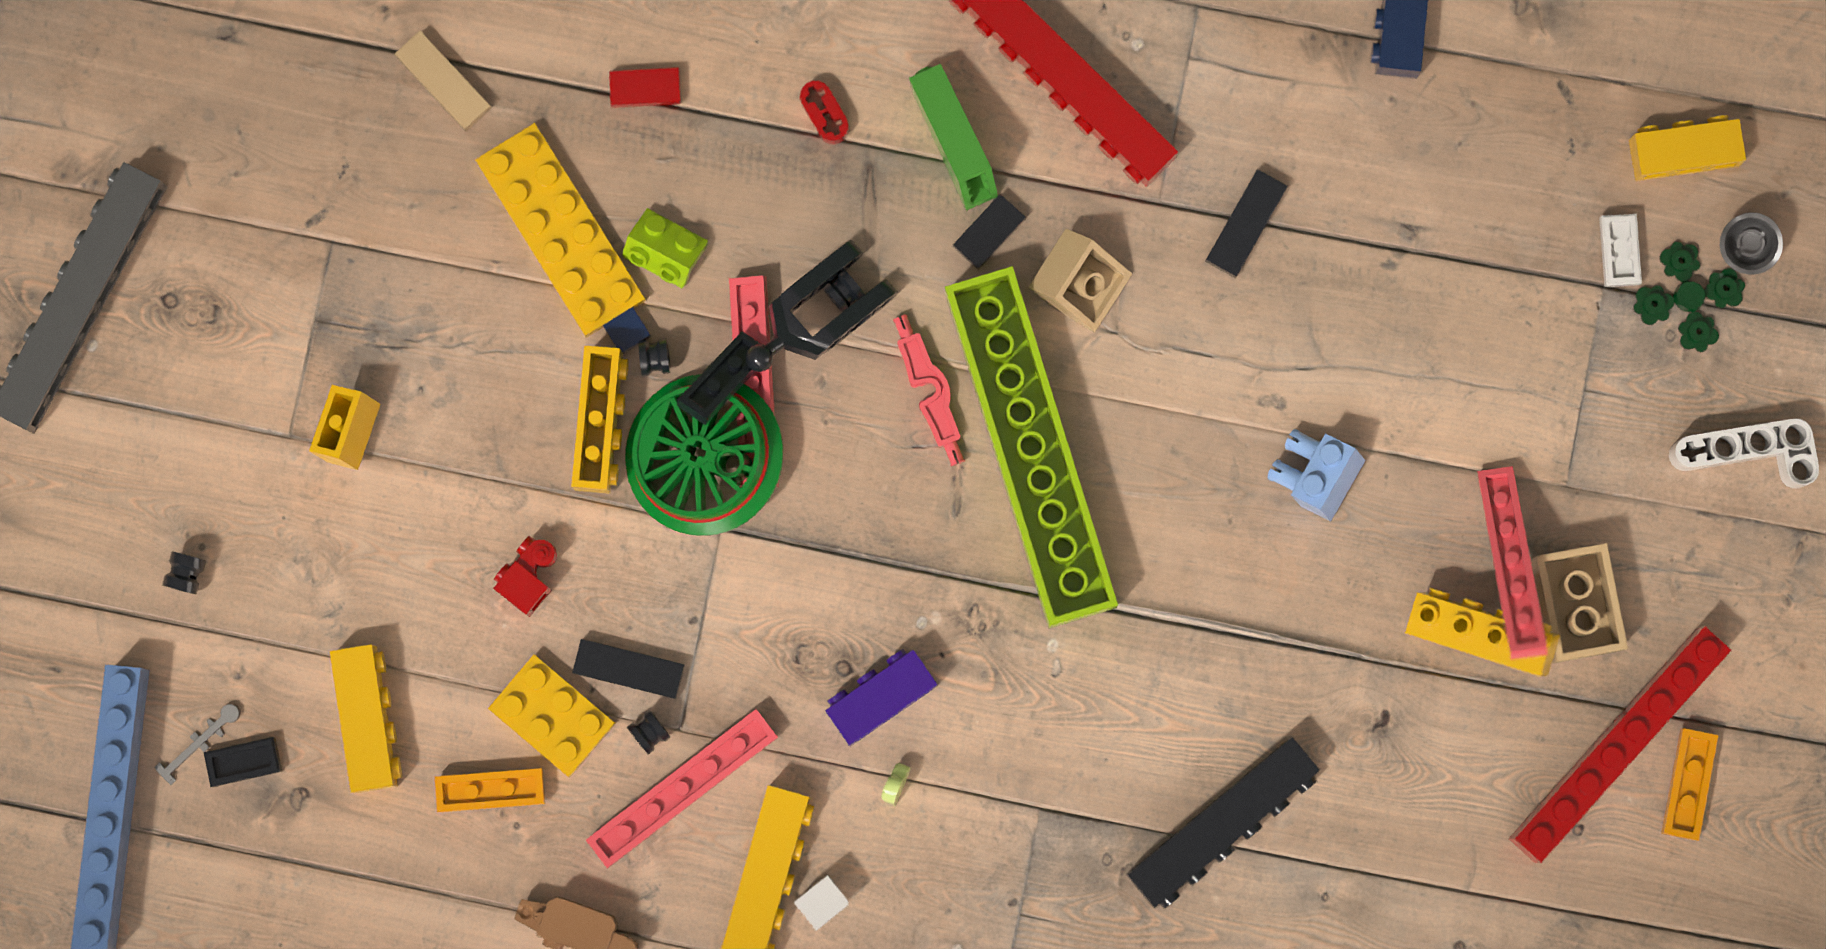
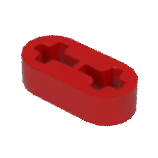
(817, 116)

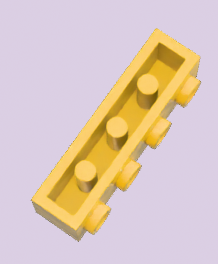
(597, 419)
(1472, 631)

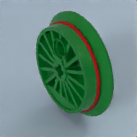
(750, 498)

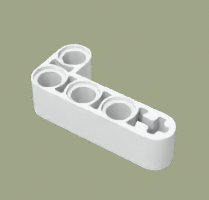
(1742, 450)

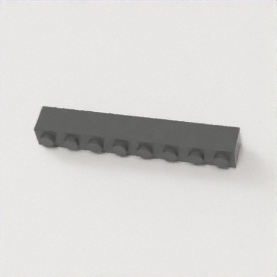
(78, 296)

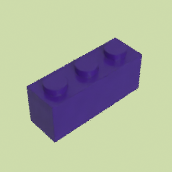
(880, 696)

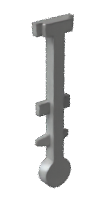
(229, 713)

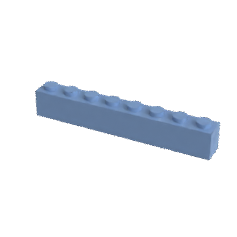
(110, 808)

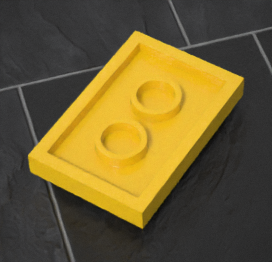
(551, 715)

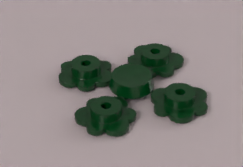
(1689, 296)

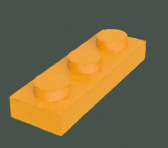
(1689, 784)
(489, 790)

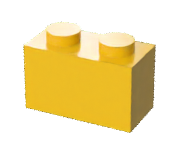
(344, 427)

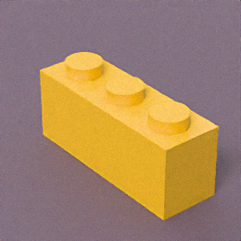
(1687, 148)

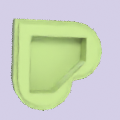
(895, 784)

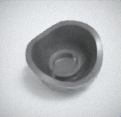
(1751, 243)

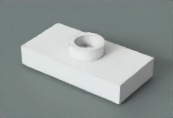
(1620, 250)

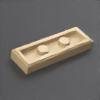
(442, 81)

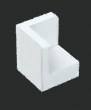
(821, 902)

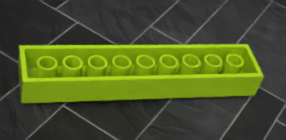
(1030, 447)

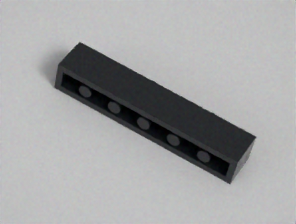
(1222, 823)

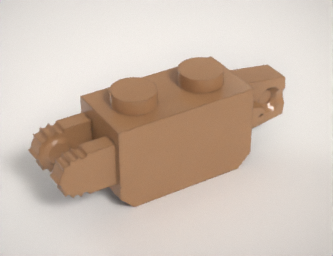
(572, 925)

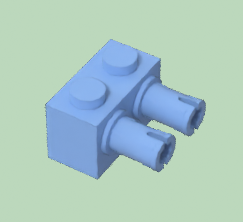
(1326, 477)

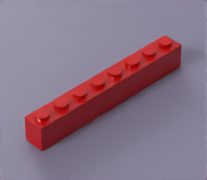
(1073, 86)
(1619, 744)

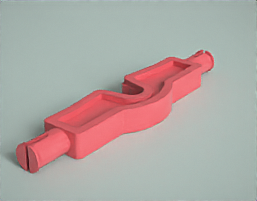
(921, 373)

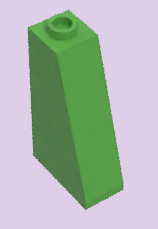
(954, 136)

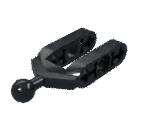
(793, 336)

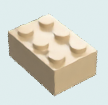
(1580, 602)

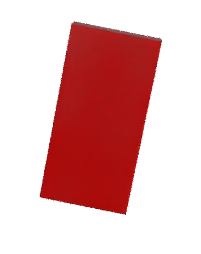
(645, 87)

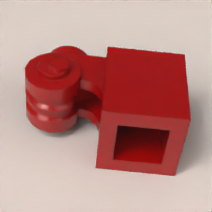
(520, 580)

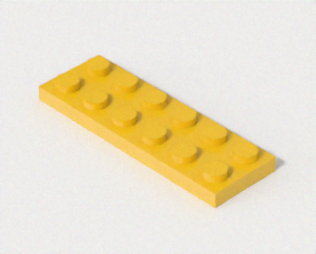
(560, 229)

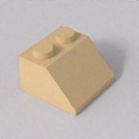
(1080, 279)

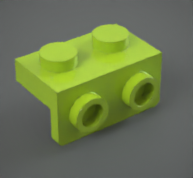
(664, 248)

